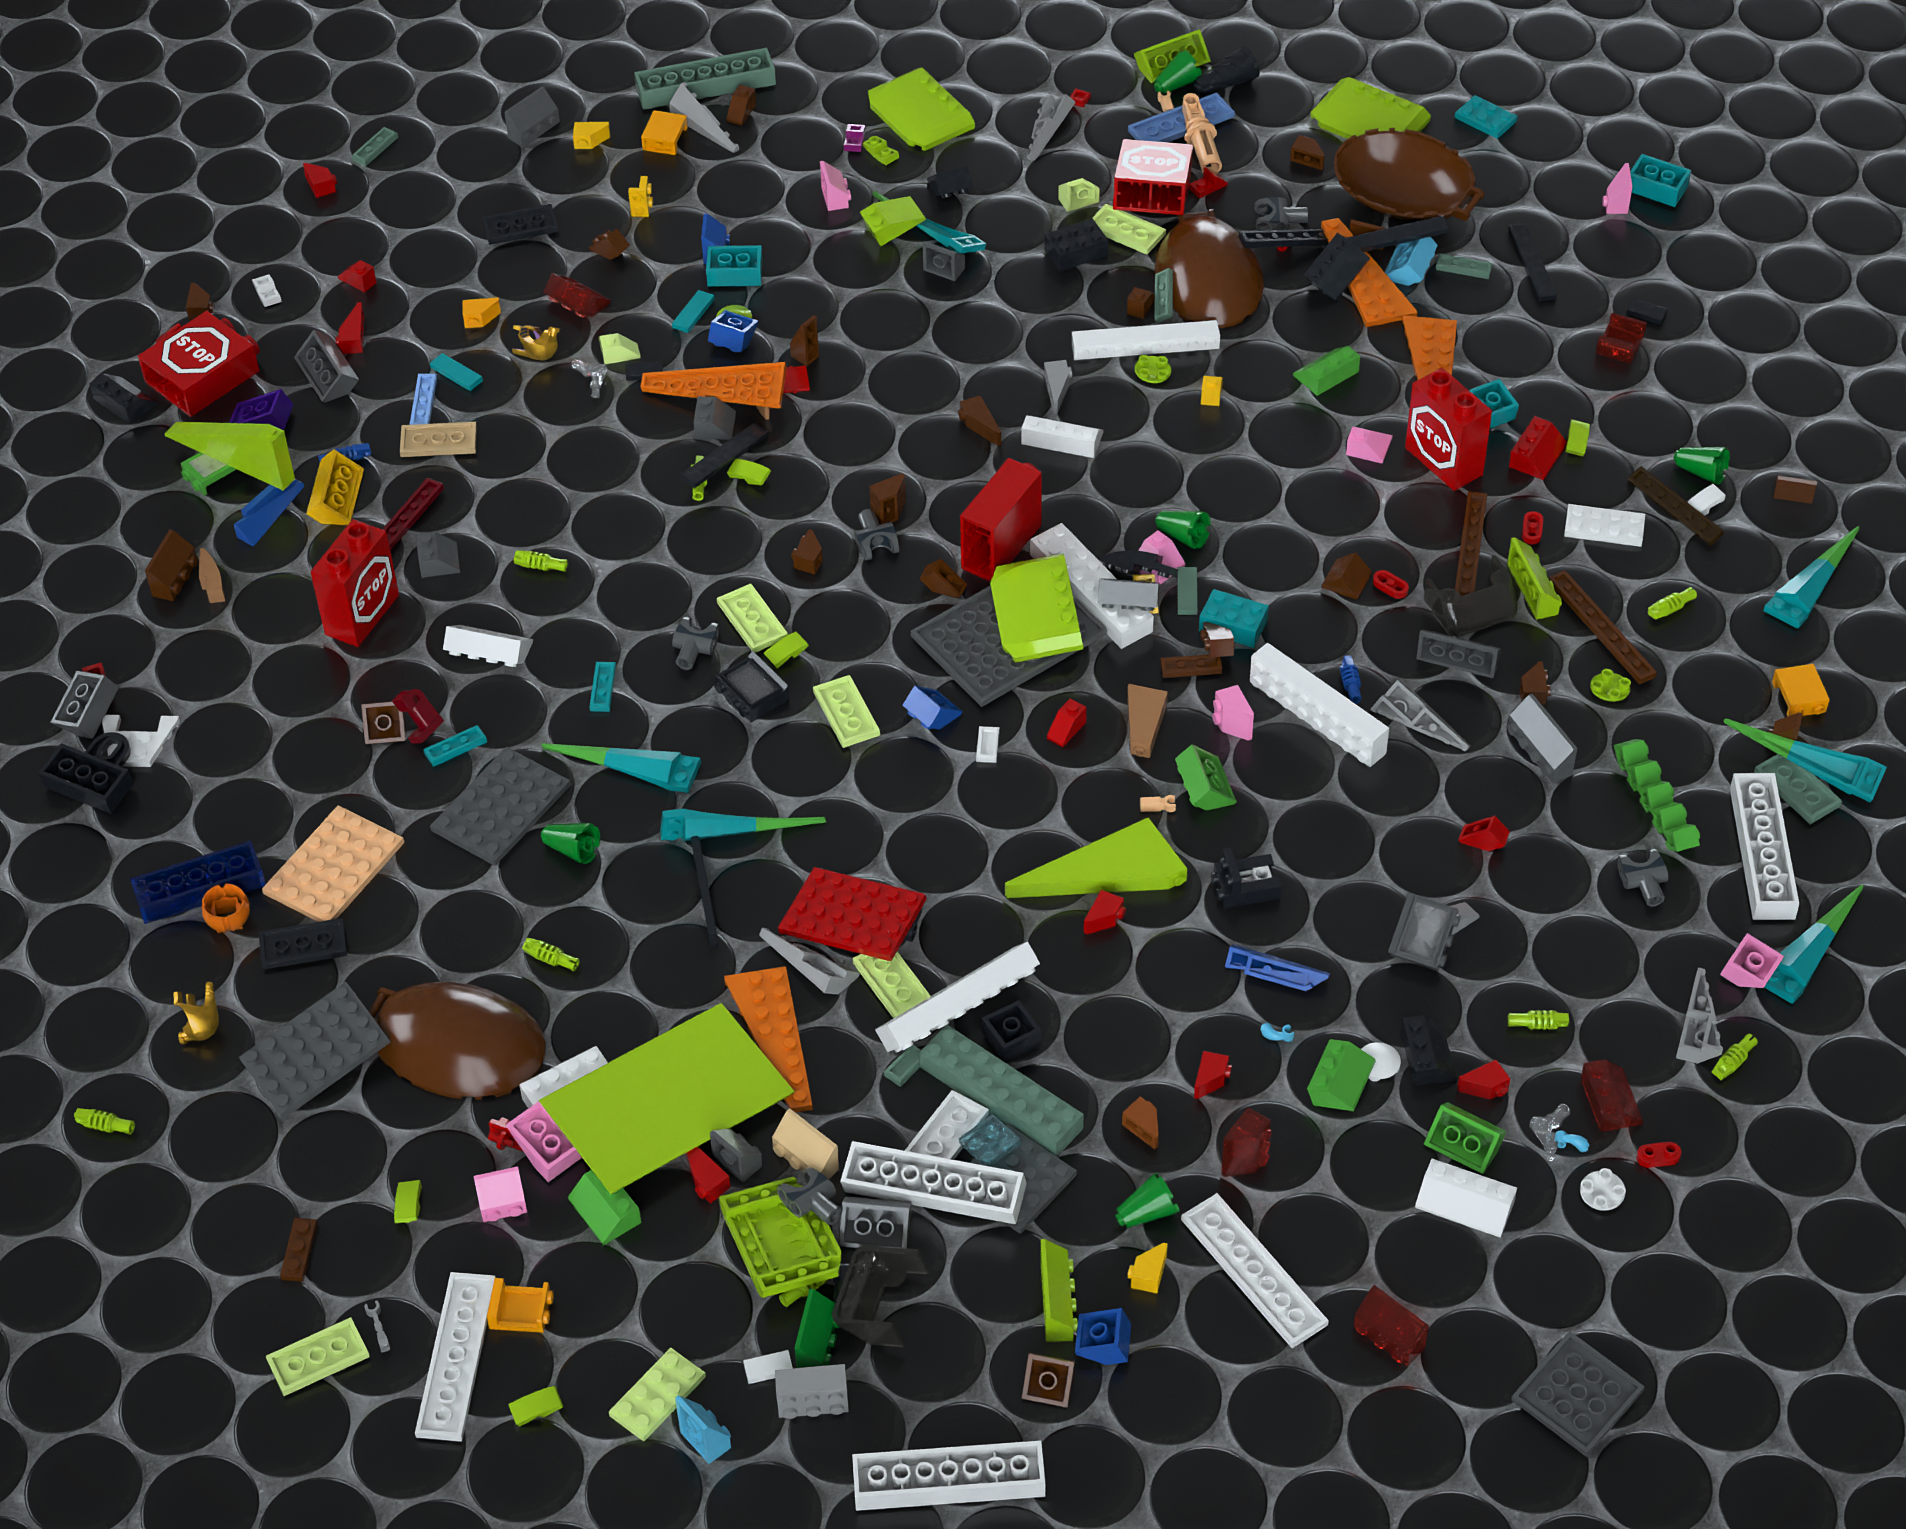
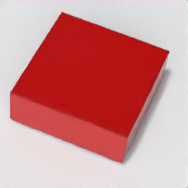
(1080, 97)

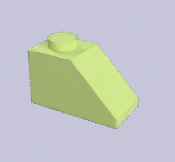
(1078, 194)
(618, 348)

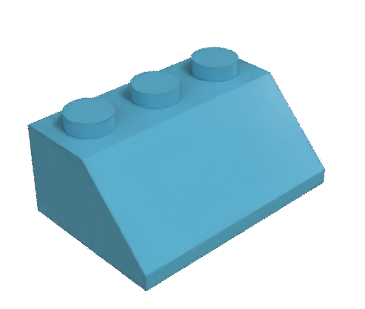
(1411, 261)

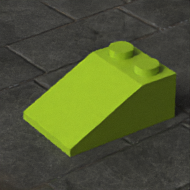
(891, 218)

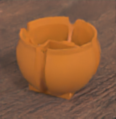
(223, 901)

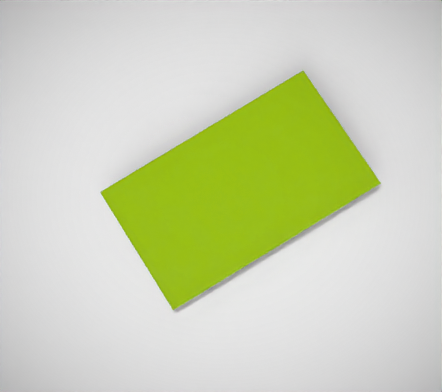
(665, 1097)

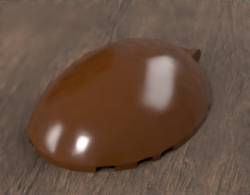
(1406, 175)
(1210, 270)
(458, 1039)

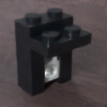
(1245, 880)

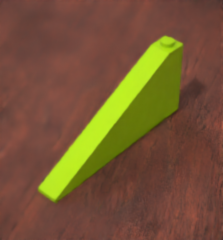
(248, 447)
(1120, 862)

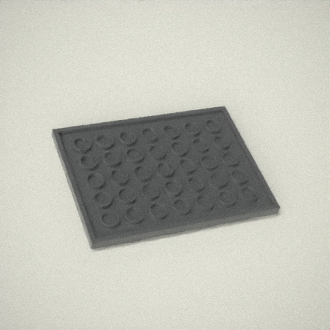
(971, 650)

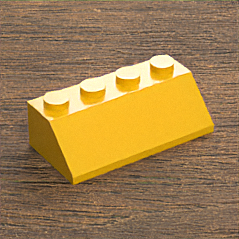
(335, 489)

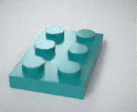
(1486, 116)

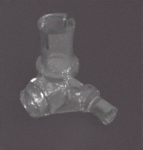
(597, 373)
(1543, 1126)

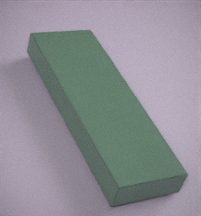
(374, 146)
(1464, 266)
(1163, 295)
(1187, 590)

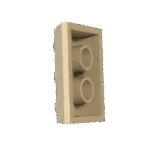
(805, 1145)

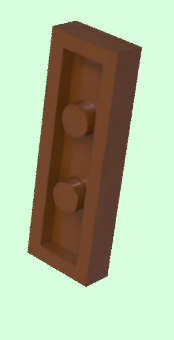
(1190, 666)
(298, 1249)

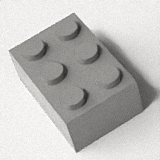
(811, 1391)

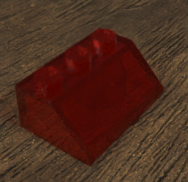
(575, 296)
(1610, 1095)
(1246, 1144)
(1391, 1326)

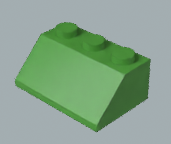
(1329, 369)
(1204, 779)
(1340, 1076)
(1464, 1137)
(604, 1212)

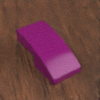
(854, 137)

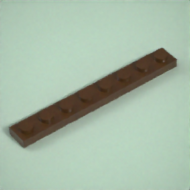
(1470, 543)
(1602, 627)

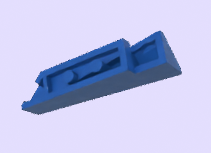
(264, 510)
(1274, 968)

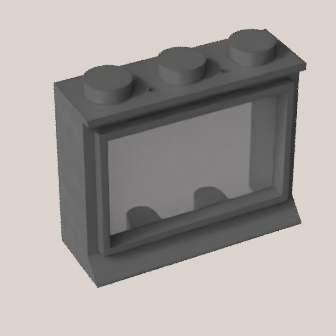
(1424, 932)

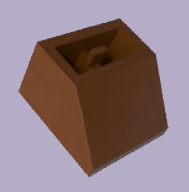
(888, 498)

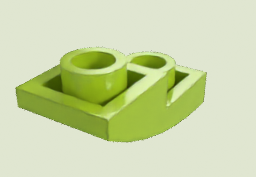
(878, 149)
(1577, 438)
(750, 471)
(785, 648)
(407, 1201)
(536, 1404)

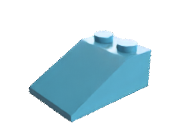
(702, 1429)

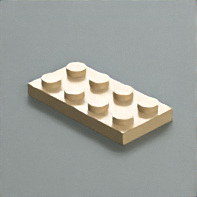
(438, 439)

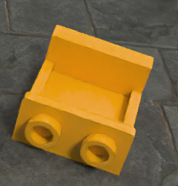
(663, 132)
(1801, 689)
(519, 1307)

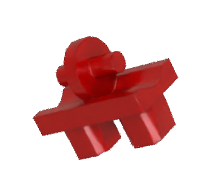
(500, 1134)

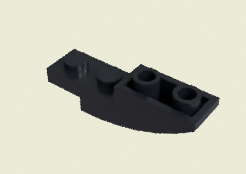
(1135, 561)

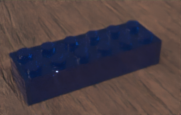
(185, 883)

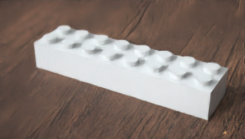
(1084, 573)
(1319, 705)
(1764, 846)
(958, 998)
(934, 1182)
(948, 1475)

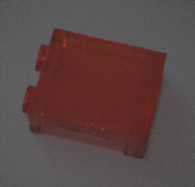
(1621, 338)

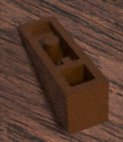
(805, 342)
(979, 419)

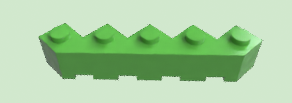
(1656, 795)

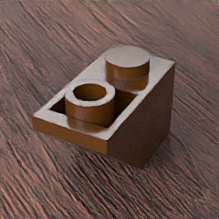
(609, 244)
(808, 554)
(1217, 640)
(1535, 683)

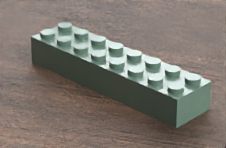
(706, 77)
(1001, 1090)

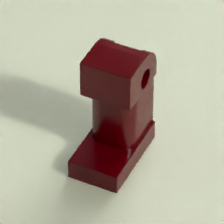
(421, 713)

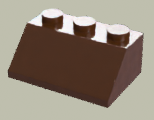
(170, 566)

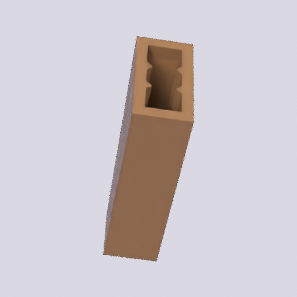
(1145, 716)

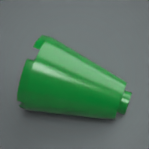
(1177, 73)
(1704, 462)
(1185, 526)
(573, 840)
(1147, 1203)

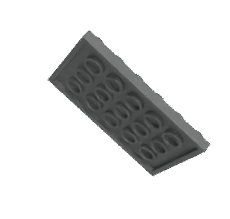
(500, 806)
(314, 1050)

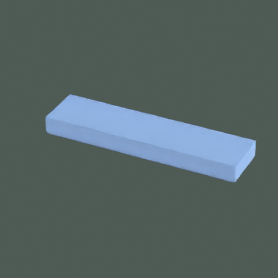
(423, 399)

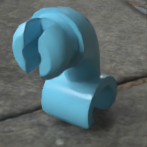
(1271, 1034)
(1576, 1140)

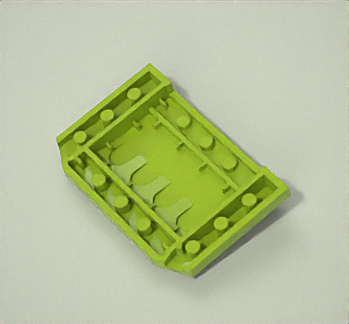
(1359, 107)
(920, 109)
(1036, 608)
(776, 1244)

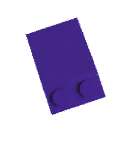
(269, 408)

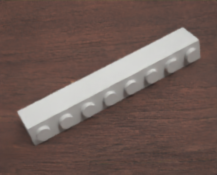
(1145, 340)

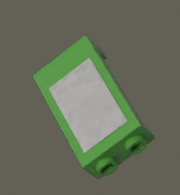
(203, 471)

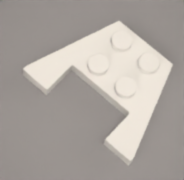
(144, 745)

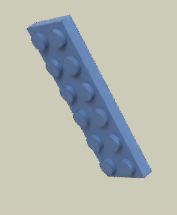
(1172, 125)

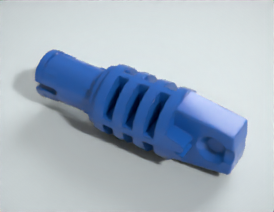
(354, 452)
(1351, 679)

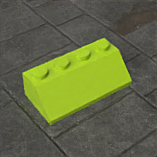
(1155, 58)
(1533, 580)
(1057, 1293)

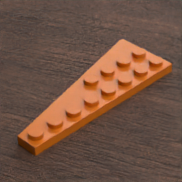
(1372, 290)
(1430, 343)
(738, 384)
(770, 1017)

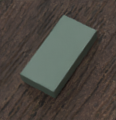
(904, 1066)

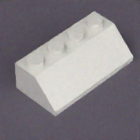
(1061, 436)
(486, 644)
(1466, 1197)

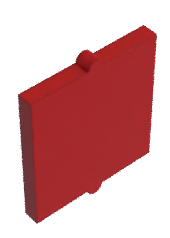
(796, 379)

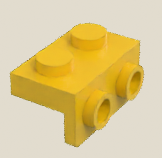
(640, 198)

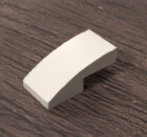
(266, 290)
(1707, 498)

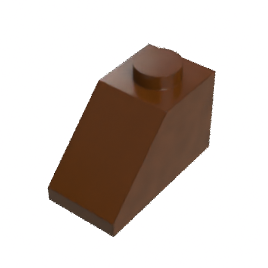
(741, 105)
(1307, 152)
(198, 302)
(1140, 302)
(943, 579)
(1788, 726)

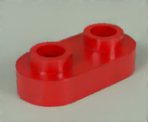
(1532, 527)
(1392, 584)
(1660, 1155)

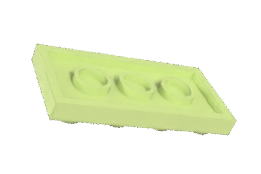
(1128, 229)
(752, 618)
(846, 711)
(891, 982)
(317, 1356)
(655, 1393)

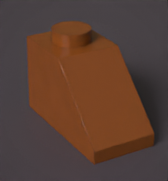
(1142, 1121)

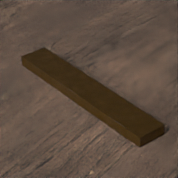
(1676, 506)

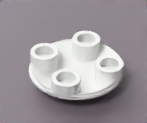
(1386, 1059)
(1602, 1190)

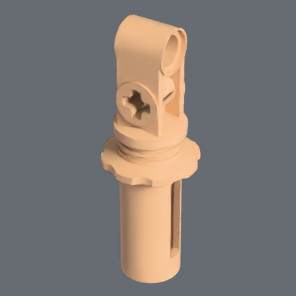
(1200, 133)

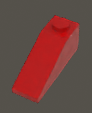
(352, 332)
(707, 1176)

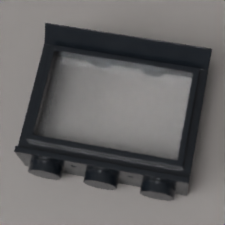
(752, 687)

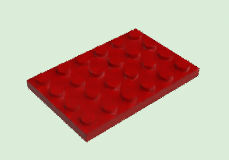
(852, 914)

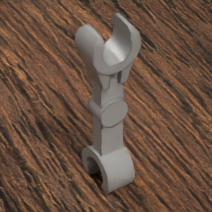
(382, 1338)

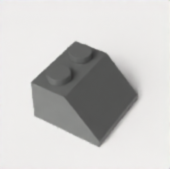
(942, 261)
(713, 419)
(437, 555)
(735, 1153)

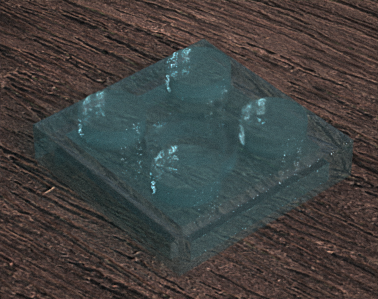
(989, 1141)

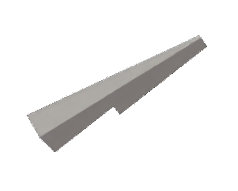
(699, 117)
(1050, 117)
(1408, 708)
(820, 970)
(1700, 1034)

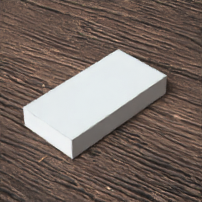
(987, 744)
(764, 1367)

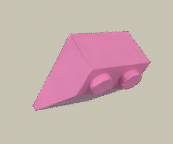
(543, 1142)

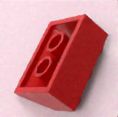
(1537, 448)

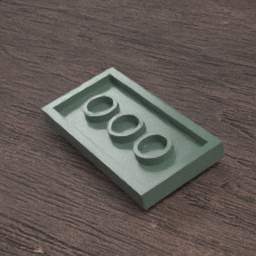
(1800, 788)

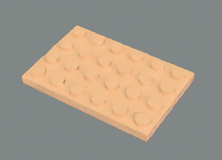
(333, 865)

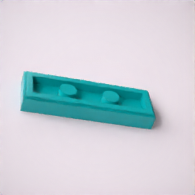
(693, 311)
(456, 372)
(602, 686)
(455, 745)

